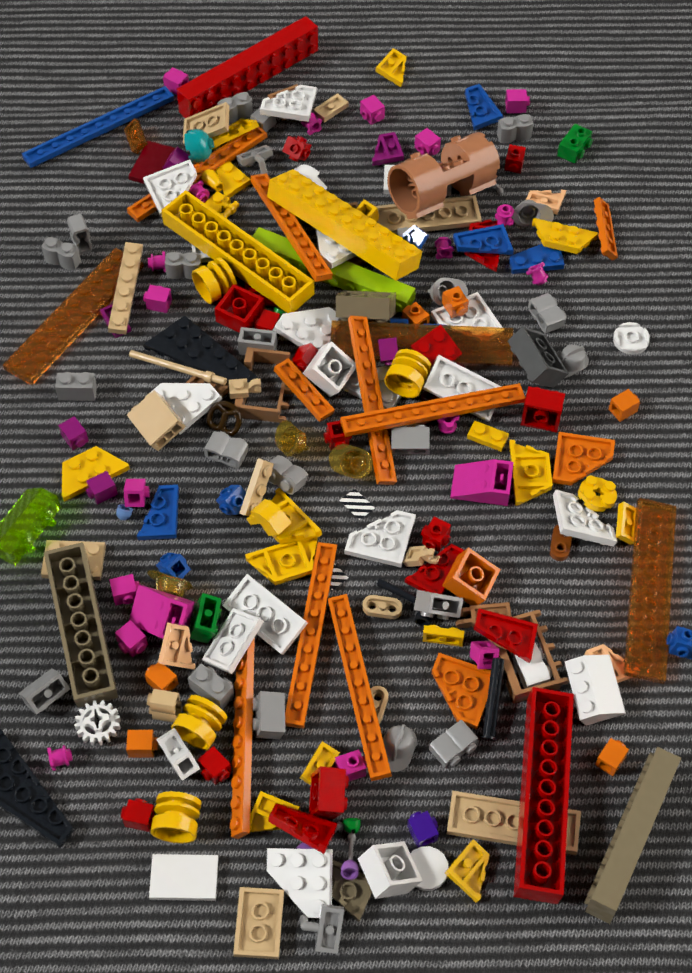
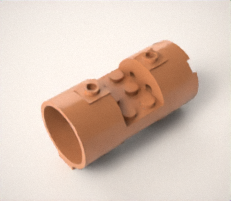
(421, 182)

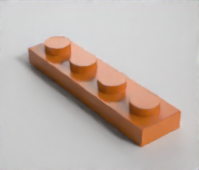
(605, 227)
(304, 390)

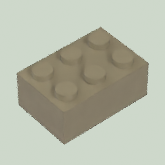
(367, 304)

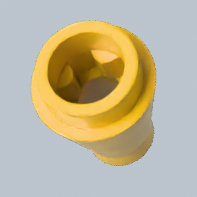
(212, 180)

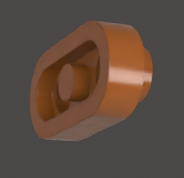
(561, 541)

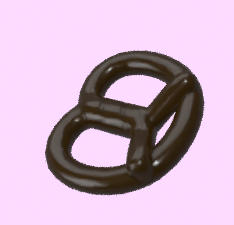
(224, 418)

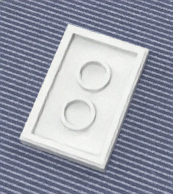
(232, 640)
(183, 877)

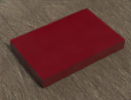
(150, 161)

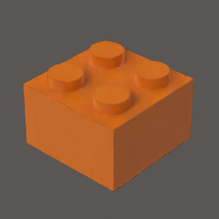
(471, 577)

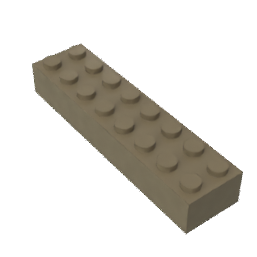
(80, 625)
(631, 835)

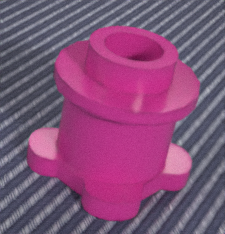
(313, 125)
(199, 192)
(504, 215)
(444, 248)
(157, 262)
(538, 274)
(448, 424)
(59, 757)

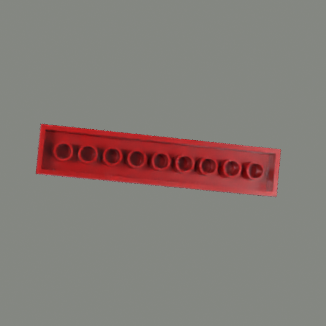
(249, 67)
(544, 796)

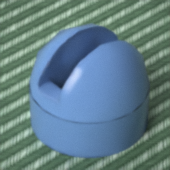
(123, 512)

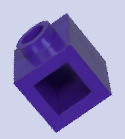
(423, 828)

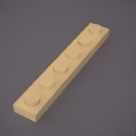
(125, 288)

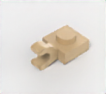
(240, 388)
(418, 554)

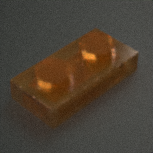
(135, 136)

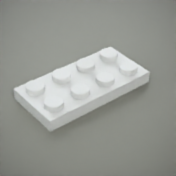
(452, 379)
(280, 622)

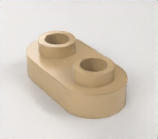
(382, 606)
(380, 706)

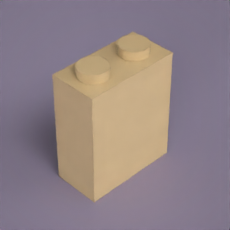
(156, 420)

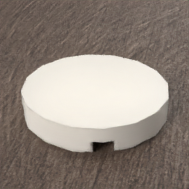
(631, 338)
(431, 867)

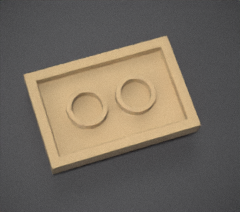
(212, 121)
(95, 555)
(259, 923)

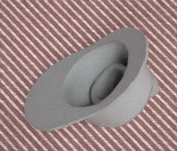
(528, 210)
(444, 284)
(573, 359)
(399, 746)

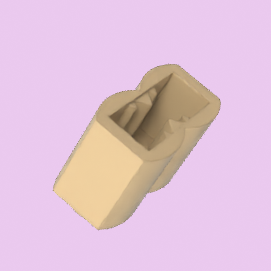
(164, 705)

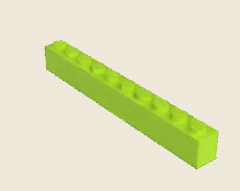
(345, 276)

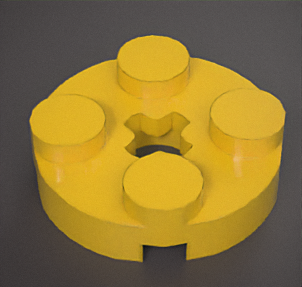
(606, 490)

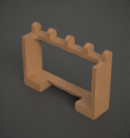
(261, 413)
(513, 686)

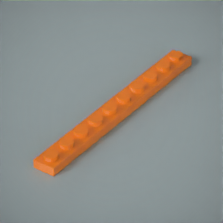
(226, 153)
(293, 231)
(371, 398)
(432, 409)
(310, 636)
(359, 688)
(242, 745)

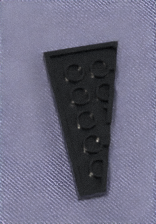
(197, 350)
(27, 799)

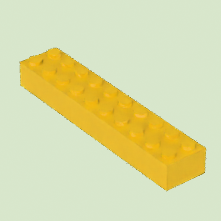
(344, 224)
(244, 254)

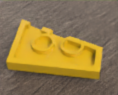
(235, 129)

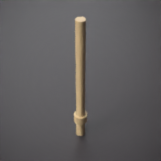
(207, 376)

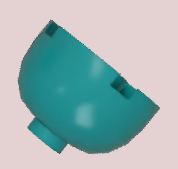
(198, 144)

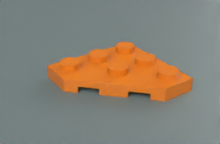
(579, 456)
(462, 687)

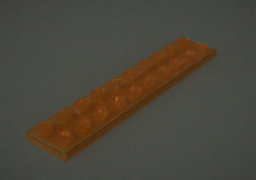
(67, 321)
(477, 344)
(650, 591)

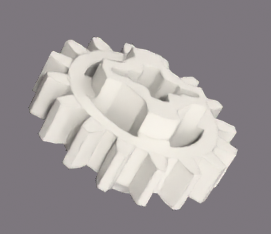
(107, 722)

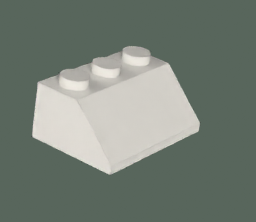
(594, 688)

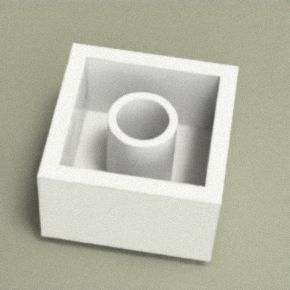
(330, 369)
(389, 869)

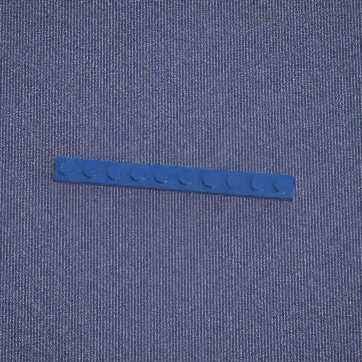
(97, 126)

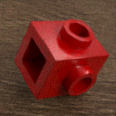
(297, 148)
(334, 435)
(436, 534)

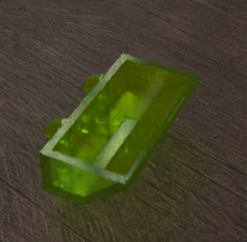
(26, 522)

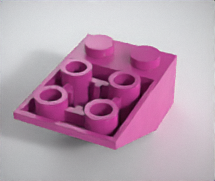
(483, 482)
(155, 608)

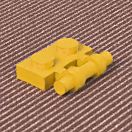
(221, 202)

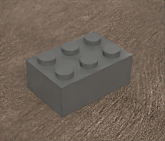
(537, 357)

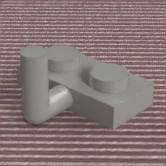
(256, 155)
(327, 929)

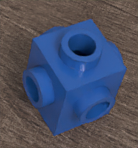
(231, 499)
(173, 565)
(680, 642)

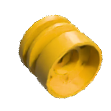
(213, 280)
(407, 373)
(199, 722)
(176, 817)

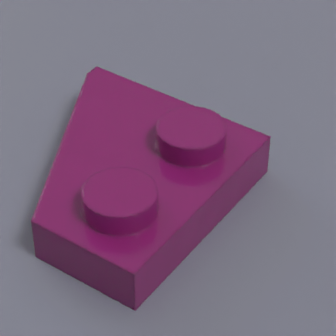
(387, 150)

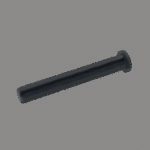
(493, 700)

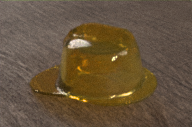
(290, 439)
(350, 461)
(169, 584)

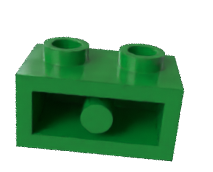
(575, 143)
(205, 618)

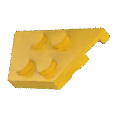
(562, 236)
(86, 466)
(530, 472)
(301, 525)
(285, 561)

